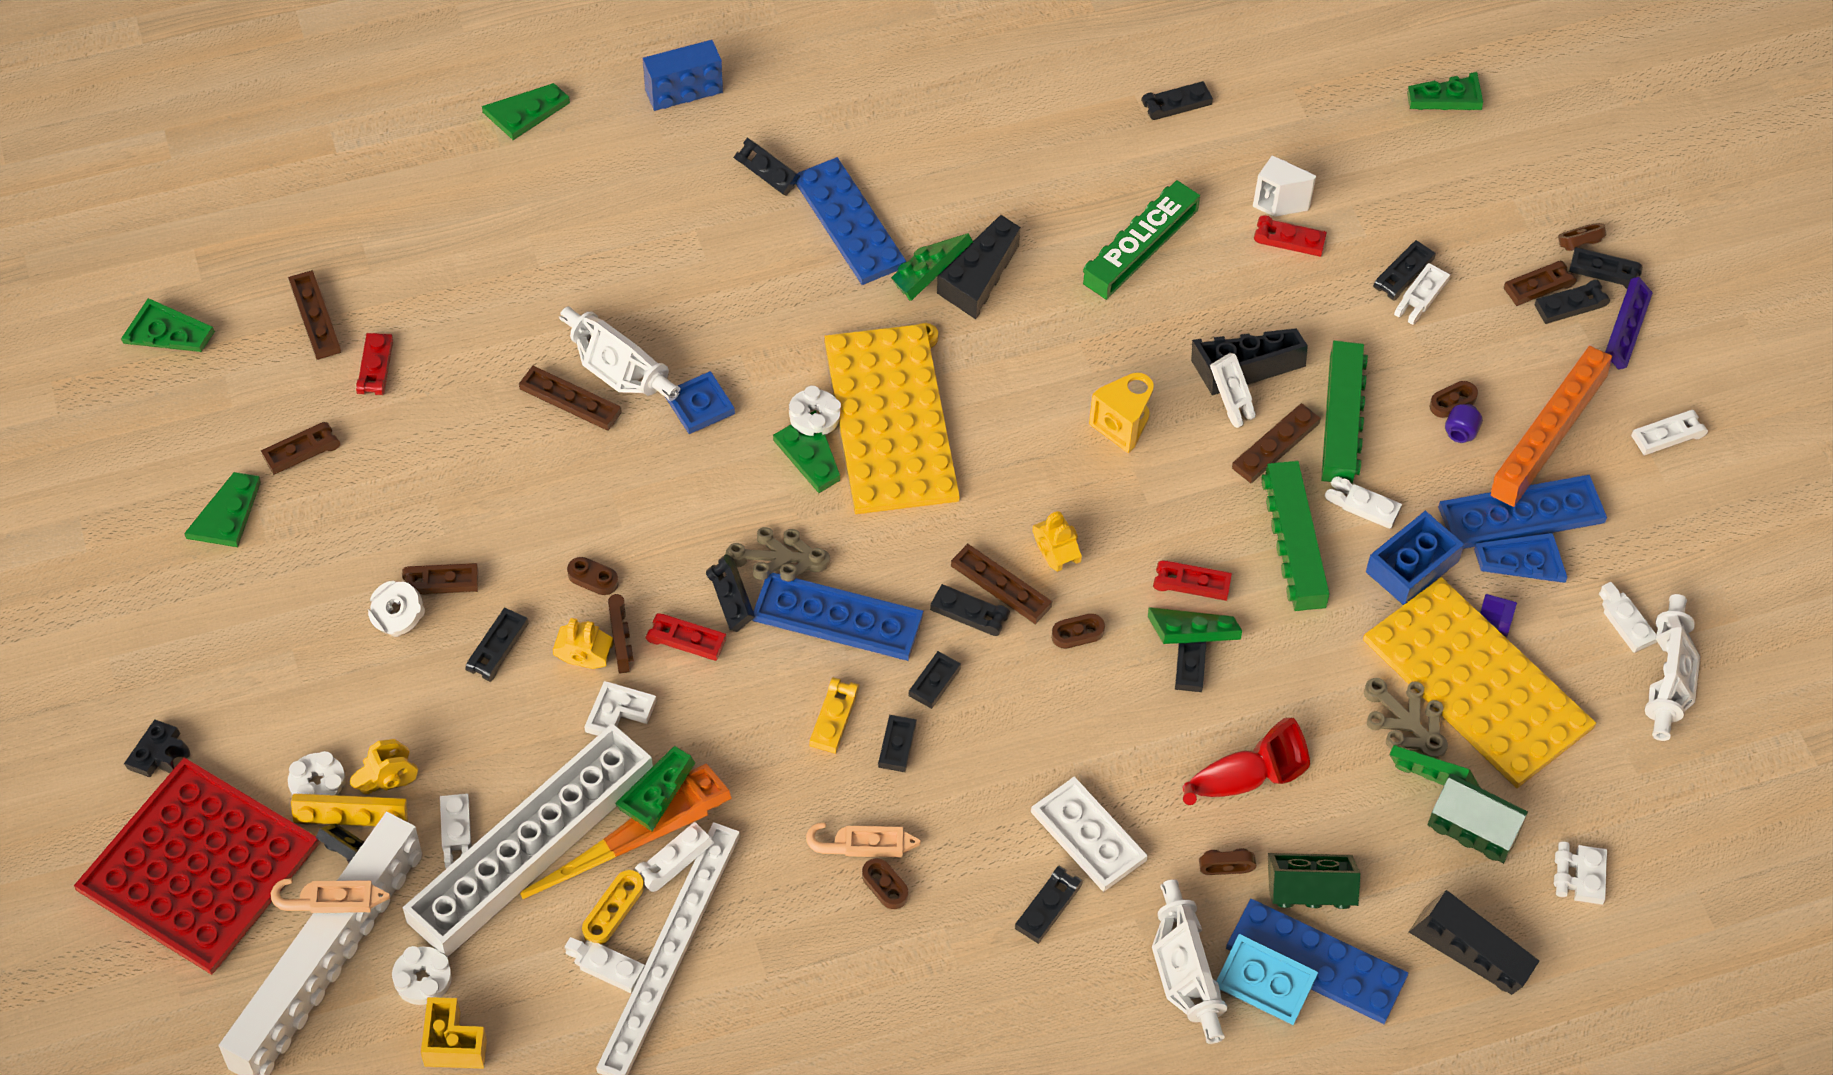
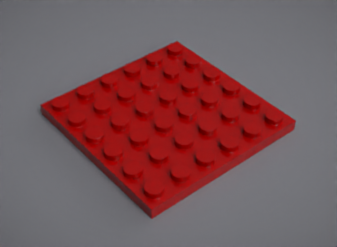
(196, 865)

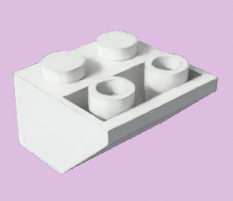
(1283, 188)

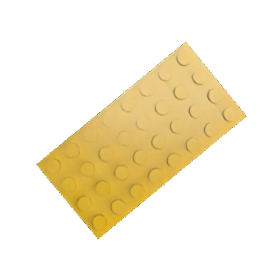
(891, 419)
(1482, 681)

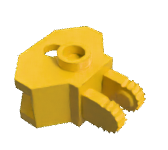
(1057, 541)
(582, 644)
(385, 768)

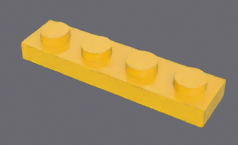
(345, 809)

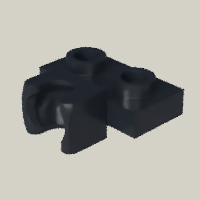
(157, 748)

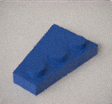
(1523, 557)

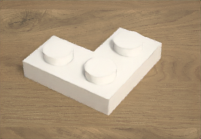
(618, 702)

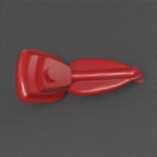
(1278, 756)

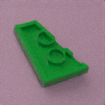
(1449, 95)
(526, 110)
(167, 328)
(810, 456)
(227, 512)
(1190, 627)
(1428, 767)
(656, 789)

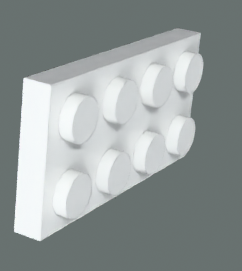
(1089, 834)

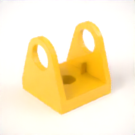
(1118, 410)

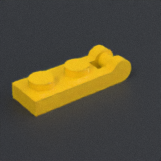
(833, 716)

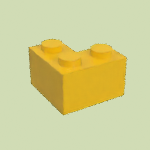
(447, 1042)

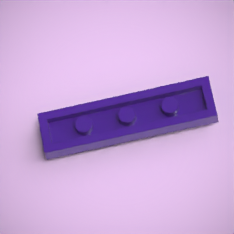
(1628, 322)

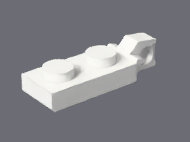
(1626, 618)
(605, 963)

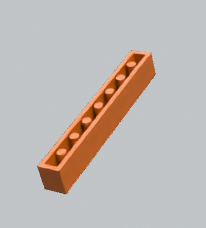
(1551, 426)

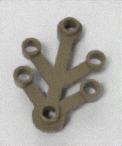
(808, 558)
(1407, 720)

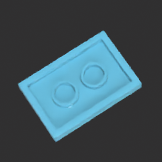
(1266, 979)

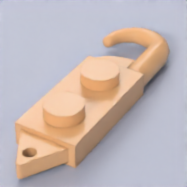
(864, 841)
(331, 897)

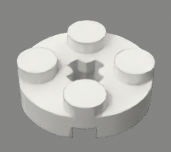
(814, 399)
(408, 615)
(313, 765)
(413, 961)

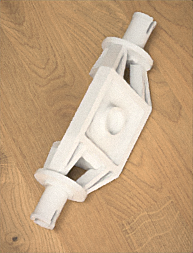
(616, 357)
(1677, 690)
(1184, 963)

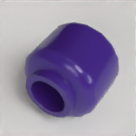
(1463, 423)

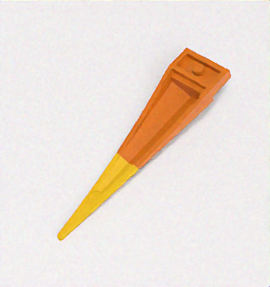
(696, 796)

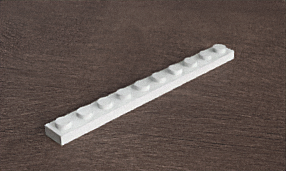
(667, 953)

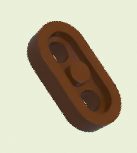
(1586, 234)
(1450, 397)
(590, 576)
(1077, 631)
(1231, 862)
(887, 884)

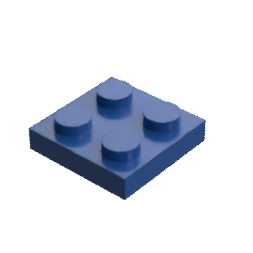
(701, 403)

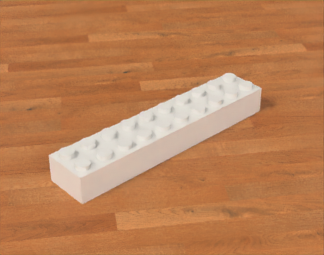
(527, 841)
(318, 954)

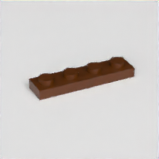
(314, 315)
(570, 398)
(1276, 443)
(1001, 583)

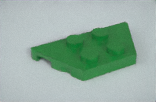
(928, 264)

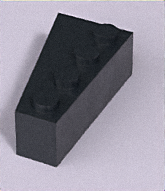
(979, 267)
(1257, 355)
(1474, 942)

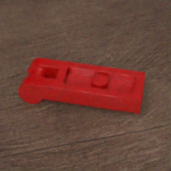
(1289, 236)
(375, 363)
(1192, 580)
(686, 636)

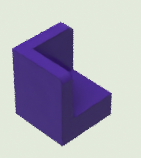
(1498, 612)

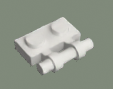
(1589, 876)

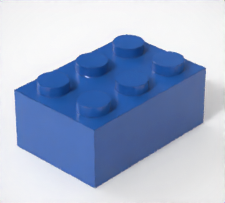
(683, 75)
(1414, 557)

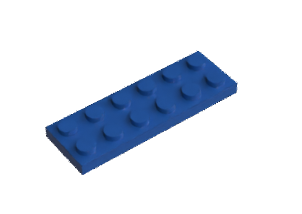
(849, 221)
(1540, 510)
(838, 616)
(1343, 970)

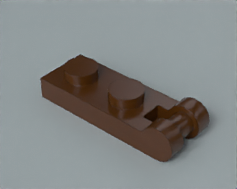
(1539, 283)
(300, 447)
(442, 578)
(620, 631)

